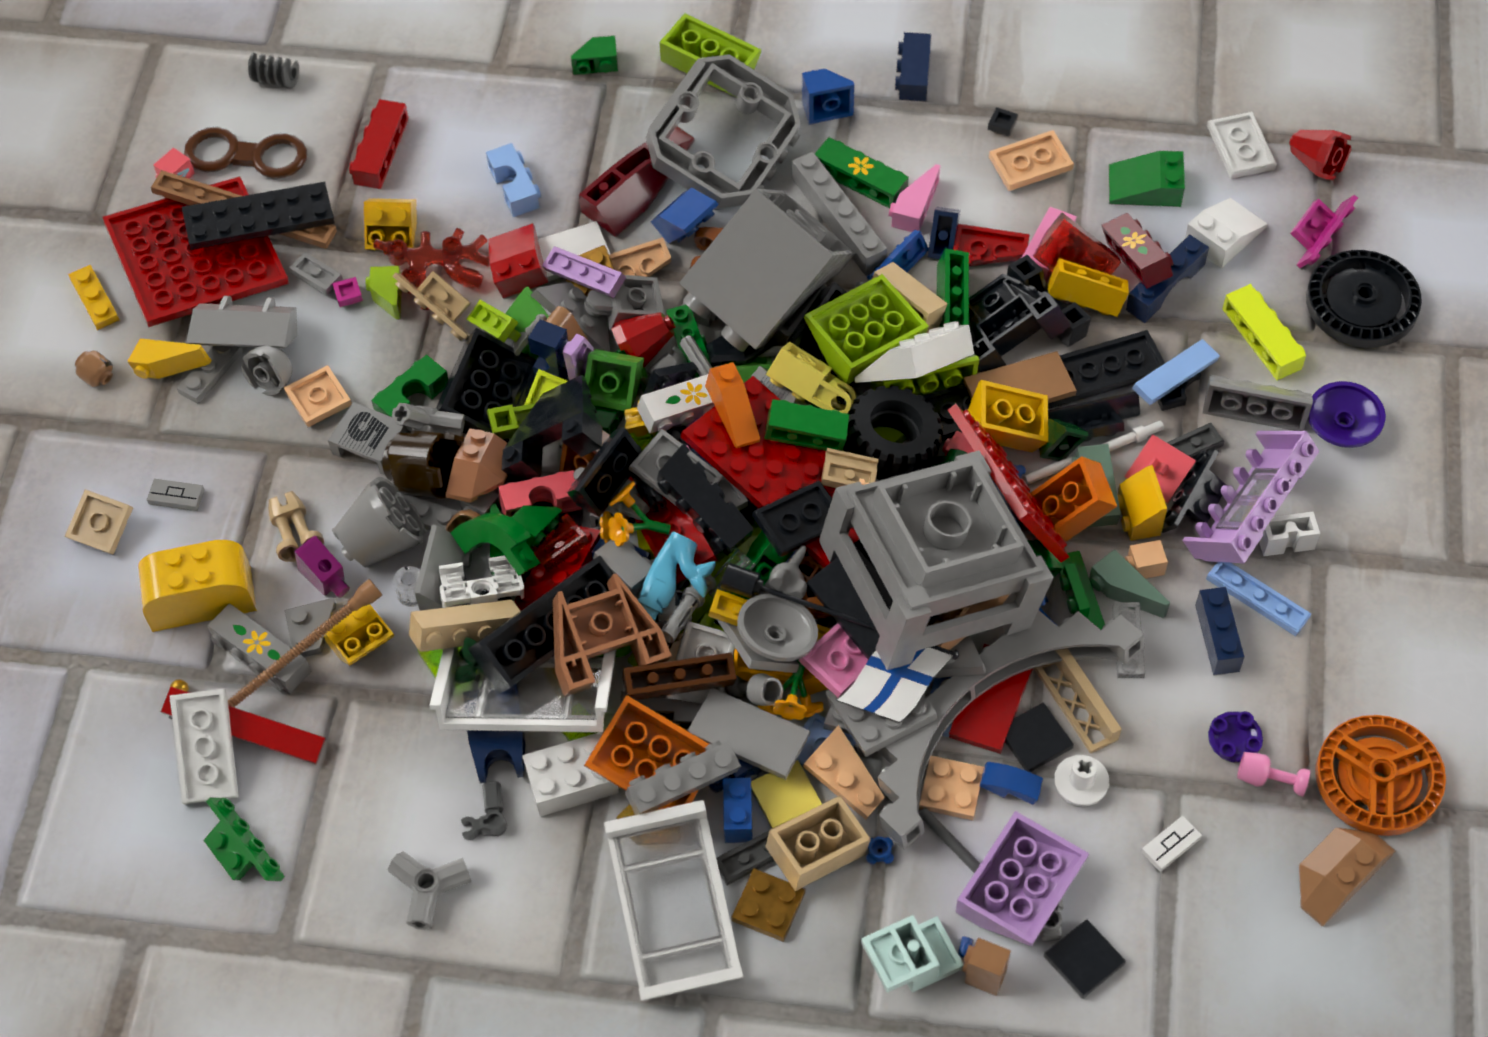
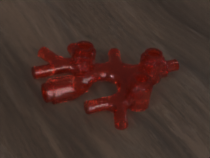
(447, 257)

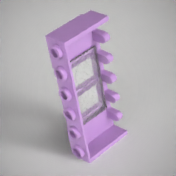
(1256, 500)

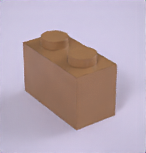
(986, 966)

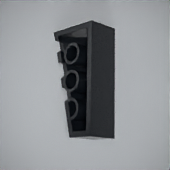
(703, 502)

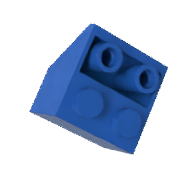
(684, 215)

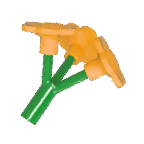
(618, 528)
(789, 708)

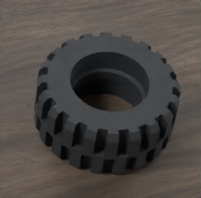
(899, 411)

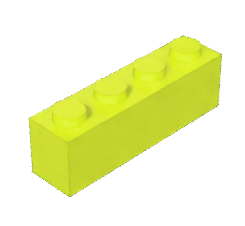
(1264, 332)

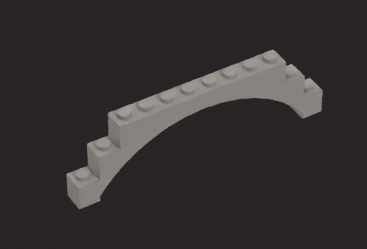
(1002, 659)

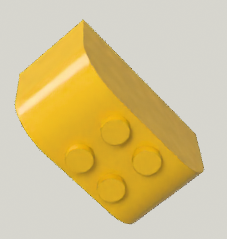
(195, 583)

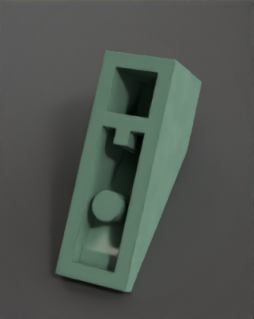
(1123, 583)

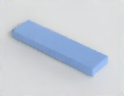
(1176, 372)
(1259, 597)

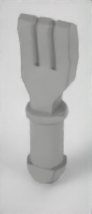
(523, 340)

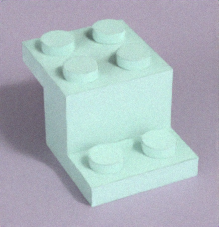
(912, 954)

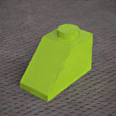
(384, 290)

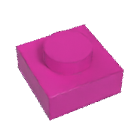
(347, 292)

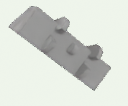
(242, 324)

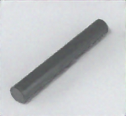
(949, 839)

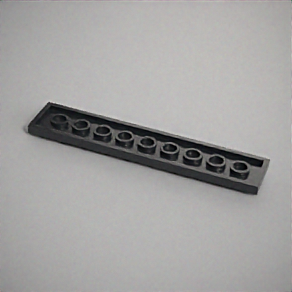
(1090, 369)

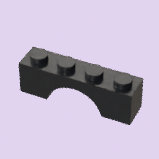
(1032, 274)

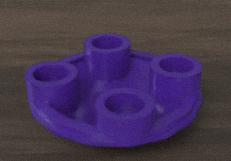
(1234, 734)

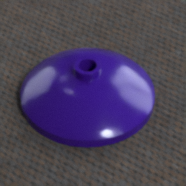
(1347, 404)

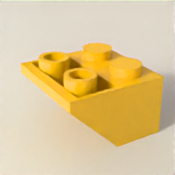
(389, 220)
(358, 635)

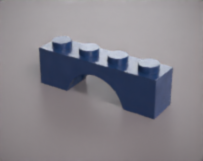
(1187, 261)

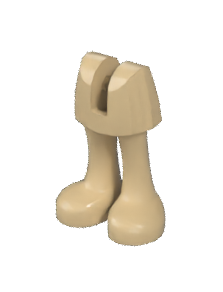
(285, 515)

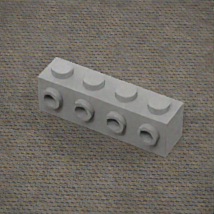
(682, 779)

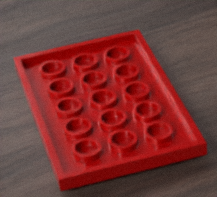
(1009, 483)

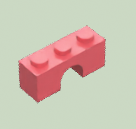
(546, 488)

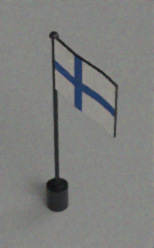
(876, 689)

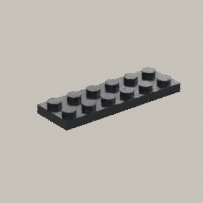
(257, 215)

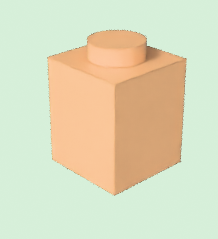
(1148, 558)

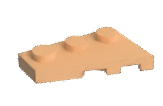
(642, 259)
(844, 773)

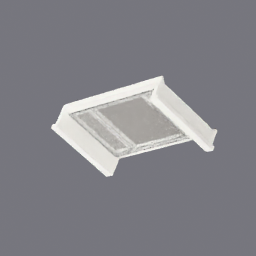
(529, 705)
(673, 900)

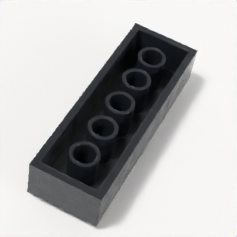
(528, 636)

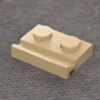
(847, 468)

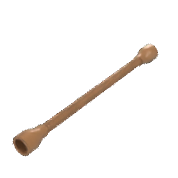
(365, 595)

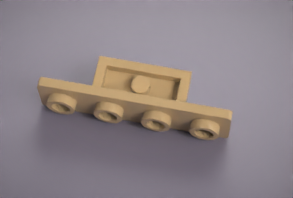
(440, 298)

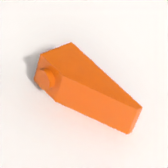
(732, 404)

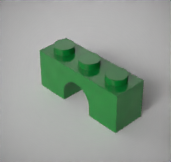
(422, 377)

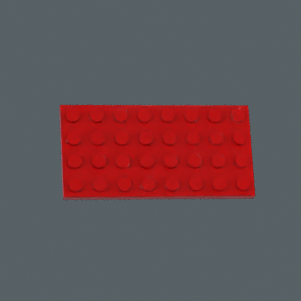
(762, 469)

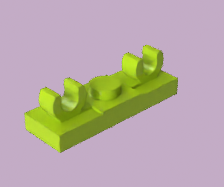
(494, 322)

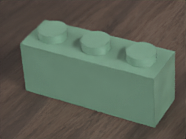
(1101, 454)

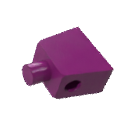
(321, 568)

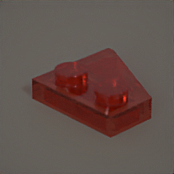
(561, 544)

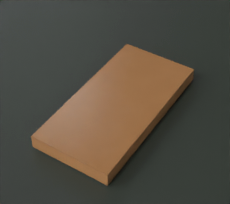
(1039, 375)

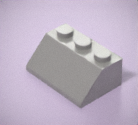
(440, 551)

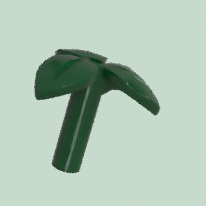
(467, 672)

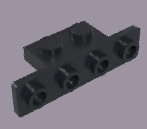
(1100, 416)
(1197, 493)

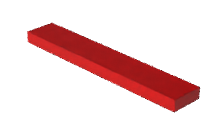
(266, 732)

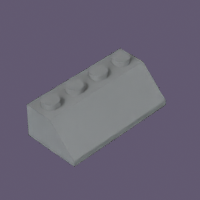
(1257, 403)

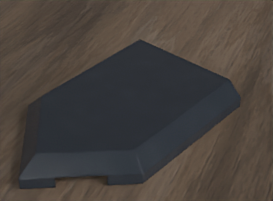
(722, 351)

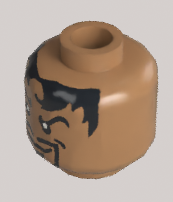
(94, 368)

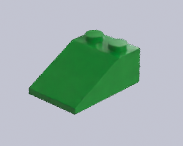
(1148, 180)

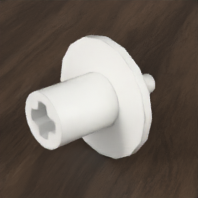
(1081, 780)

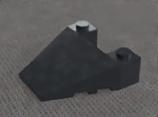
(1008, 314)
(558, 414)

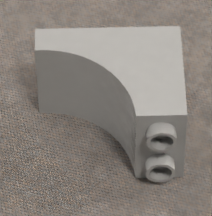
(763, 268)

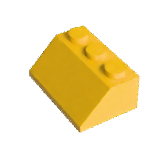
(1011, 415)

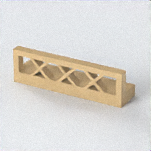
(1088, 697)

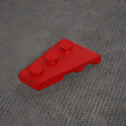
(989, 244)

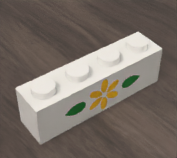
(675, 404)

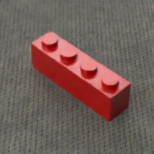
(379, 144)

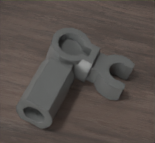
(493, 821)

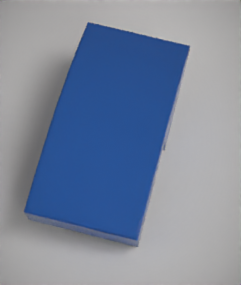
(1008, 779)

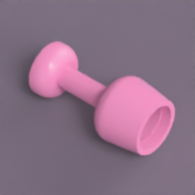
(1256, 769)

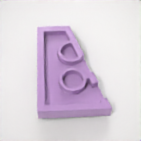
(576, 356)

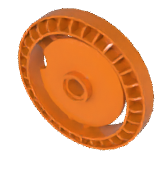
(1386, 794)

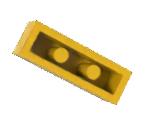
(1088, 287)

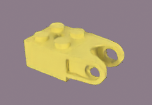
(809, 379)

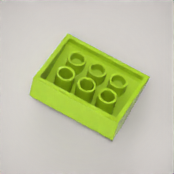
(863, 326)

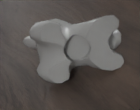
(788, 577)

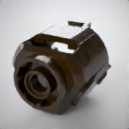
(421, 462)

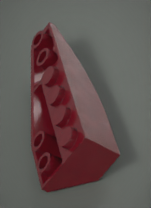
(627, 187)

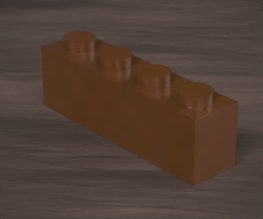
(679, 676)

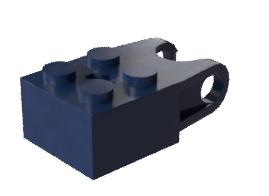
(496, 746)

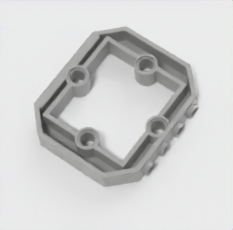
(742, 83)

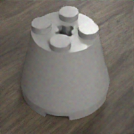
(379, 524)

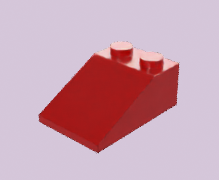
(516, 261)

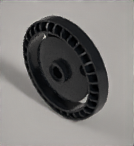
(1364, 299)

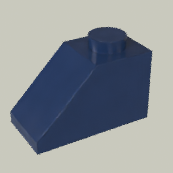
(943, 231)

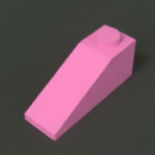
(914, 201)

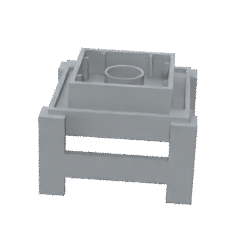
(938, 547)

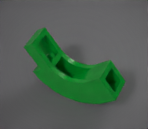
(503, 533)

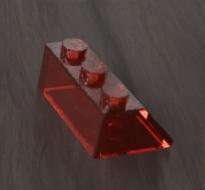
(1073, 243)

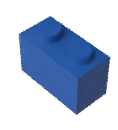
(737, 810)

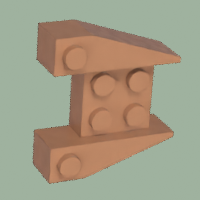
(599, 627)

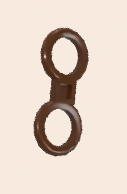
(246, 153)

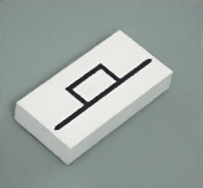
(1171, 843)

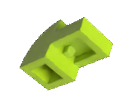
(507, 419)

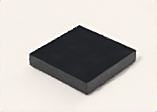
(1037, 738)
(1084, 958)

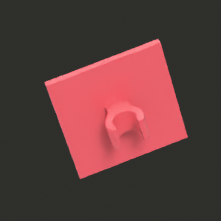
(1168, 462)

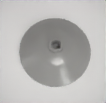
(777, 627)

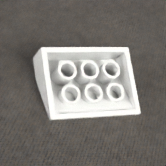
(922, 354)

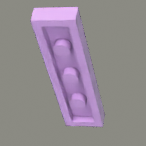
(584, 272)

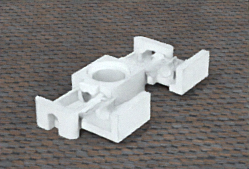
(457, 593)

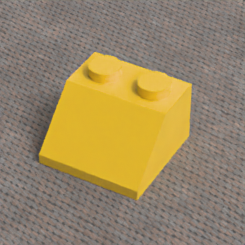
(1142, 505)

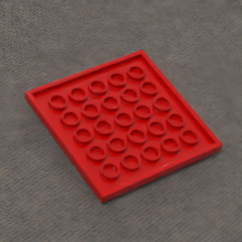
(174, 279)

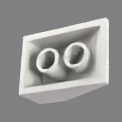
(1225, 230)

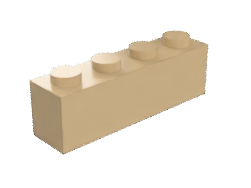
(451, 625)

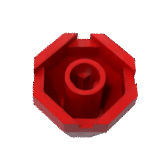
(1321, 151)
(644, 335)

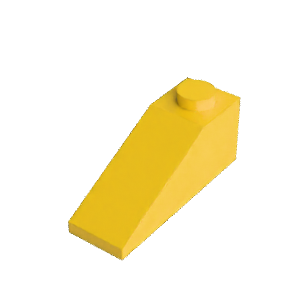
(165, 358)

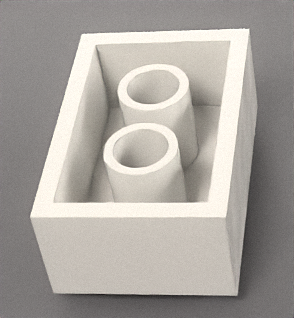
(561, 778)

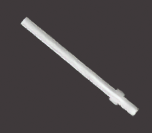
(1136, 435)

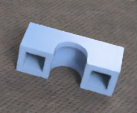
(507, 165)

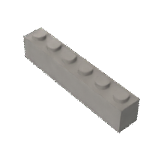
(838, 212)

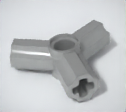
(428, 419)
(424, 900)

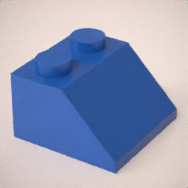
(826, 96)

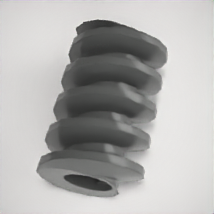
(273, 71)

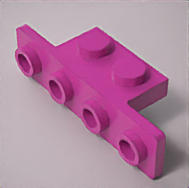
(1318, 225)

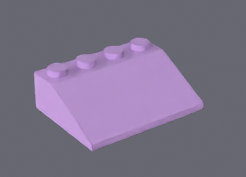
(1020, 880)

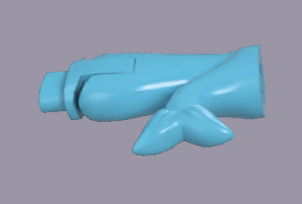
(661, 578)

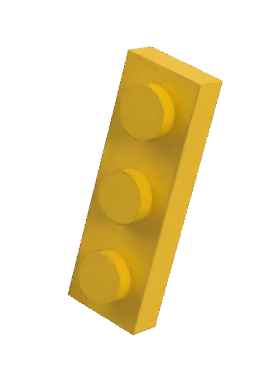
(93, 297)

